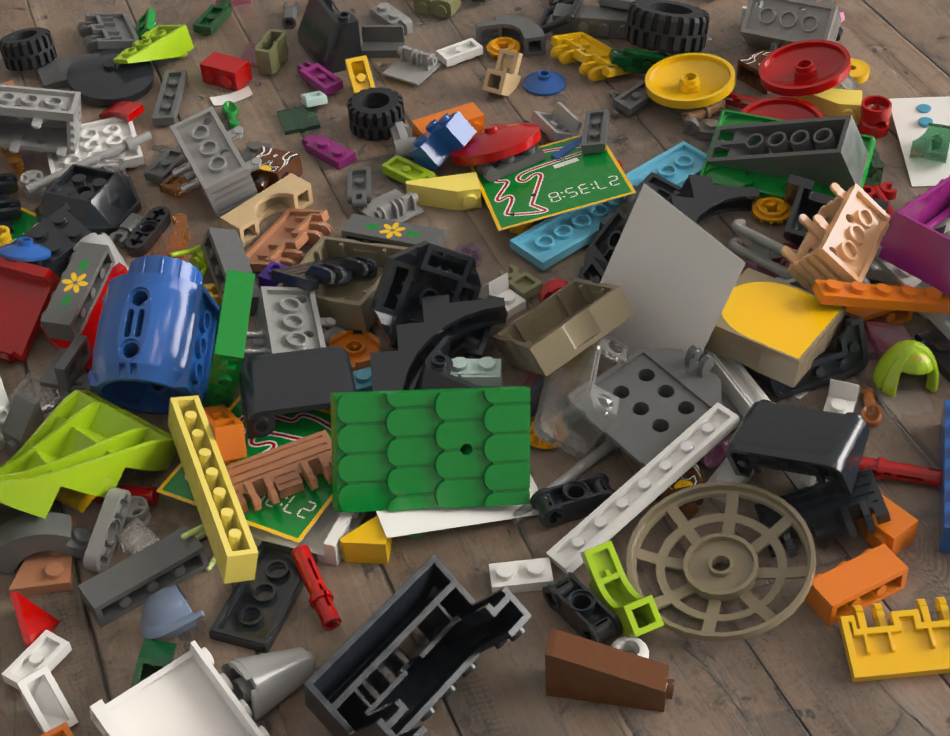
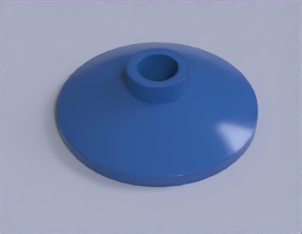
(544, 83)
(25, 250)

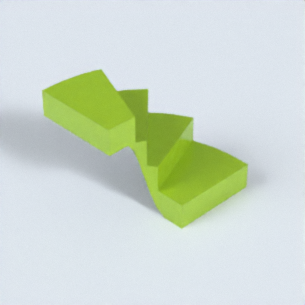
(82, 449)

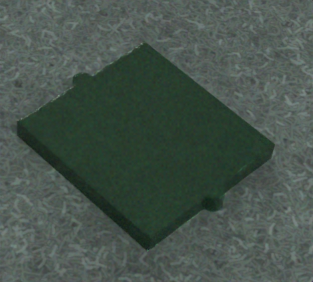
(298, 119)

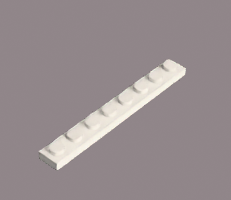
(644, 487)

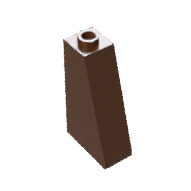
(604, 674)

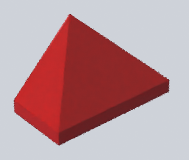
(31, 618)

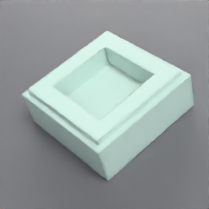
(313, 99)

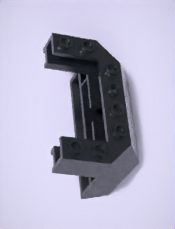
(406, 686)

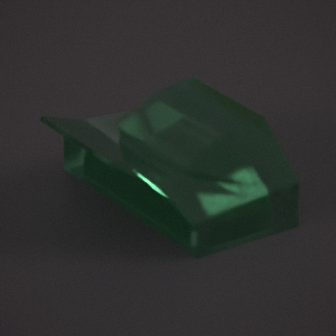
(932, 144)

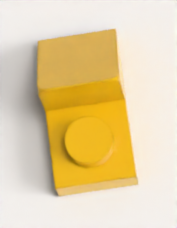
(359, 74)

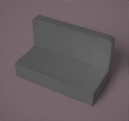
(382, 40)
(67, 364)

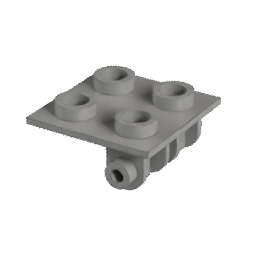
(412, 66)
(393, 206)

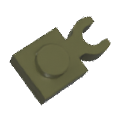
(522, 284)

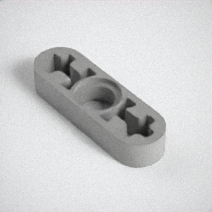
(108, 524)

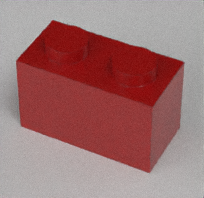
(226, 71)

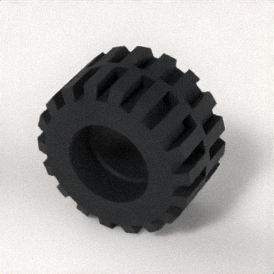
(27, 49)
(375, 112)

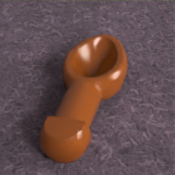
(871, 412)

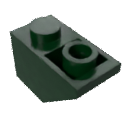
(152, 658)

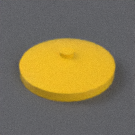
(690, 80)

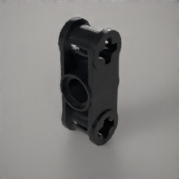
(571, 500)
(582, 609)

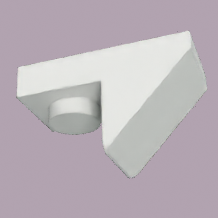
(500, 288)
(841, 397)

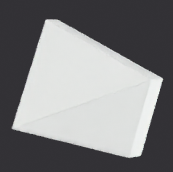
(45, 700)

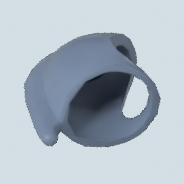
(168, 614)

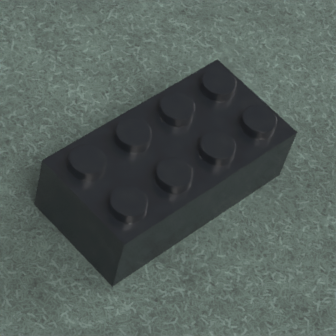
(60, 235)

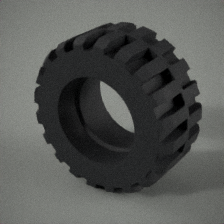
(667, 26)

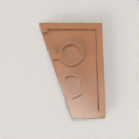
(45, 572)

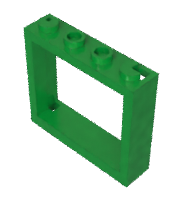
(230, 338)

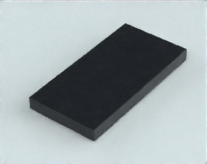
(261, 605)

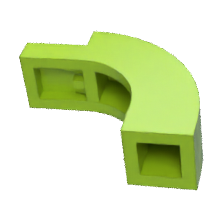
(612, 588)

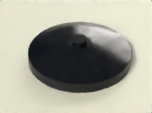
(108, 83)

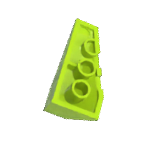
(158, 44)

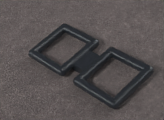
(576, 4)

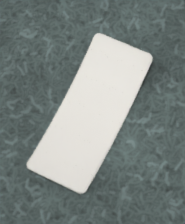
(234, 97)

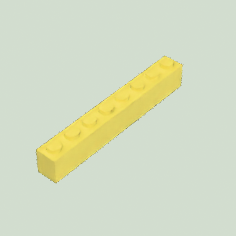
(212, 490)

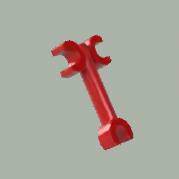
(883, 193)

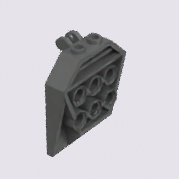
(658, 397)

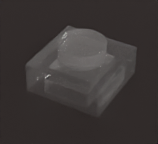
(114, 165)

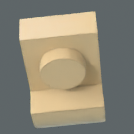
(505, 76)

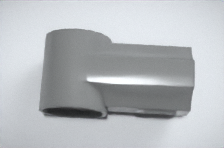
(402, 139)

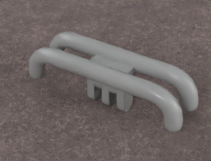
(762, 248)

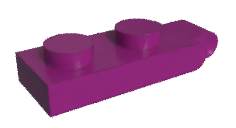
(319, 77)
(328, 151)

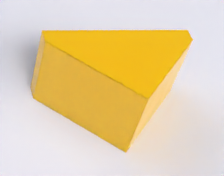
(366, 544)

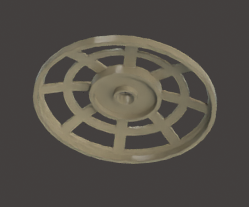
(725, 549)

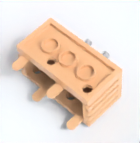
(839, 239)

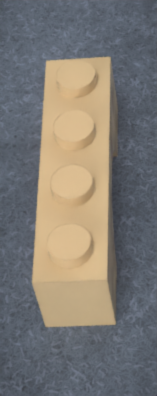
(278, 198)

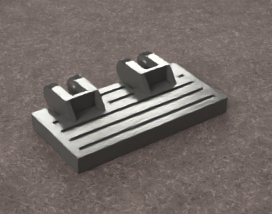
(107, 31)

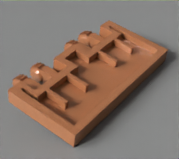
(287, 236)
(282, 470)

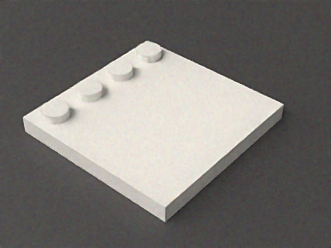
(96, 138)

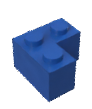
(441, 138)

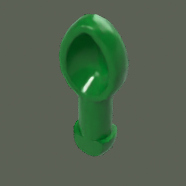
(231, 111)

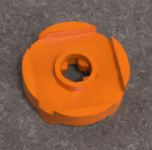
(360, 345)

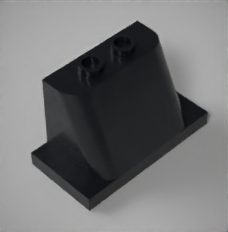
(808, 202)

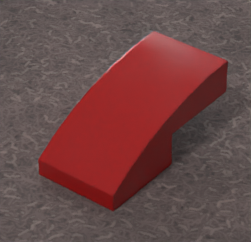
(123, 110)

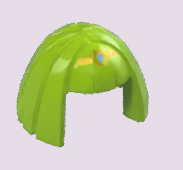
(906, 357)

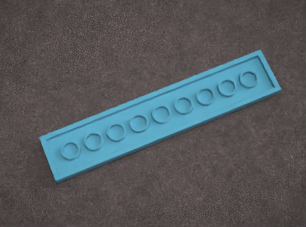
(573, 230)

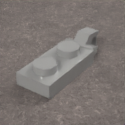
(388, 15)

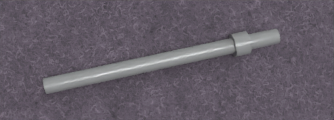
(128, 144)
(573, 472)

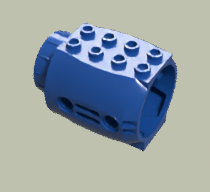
(154, 334)

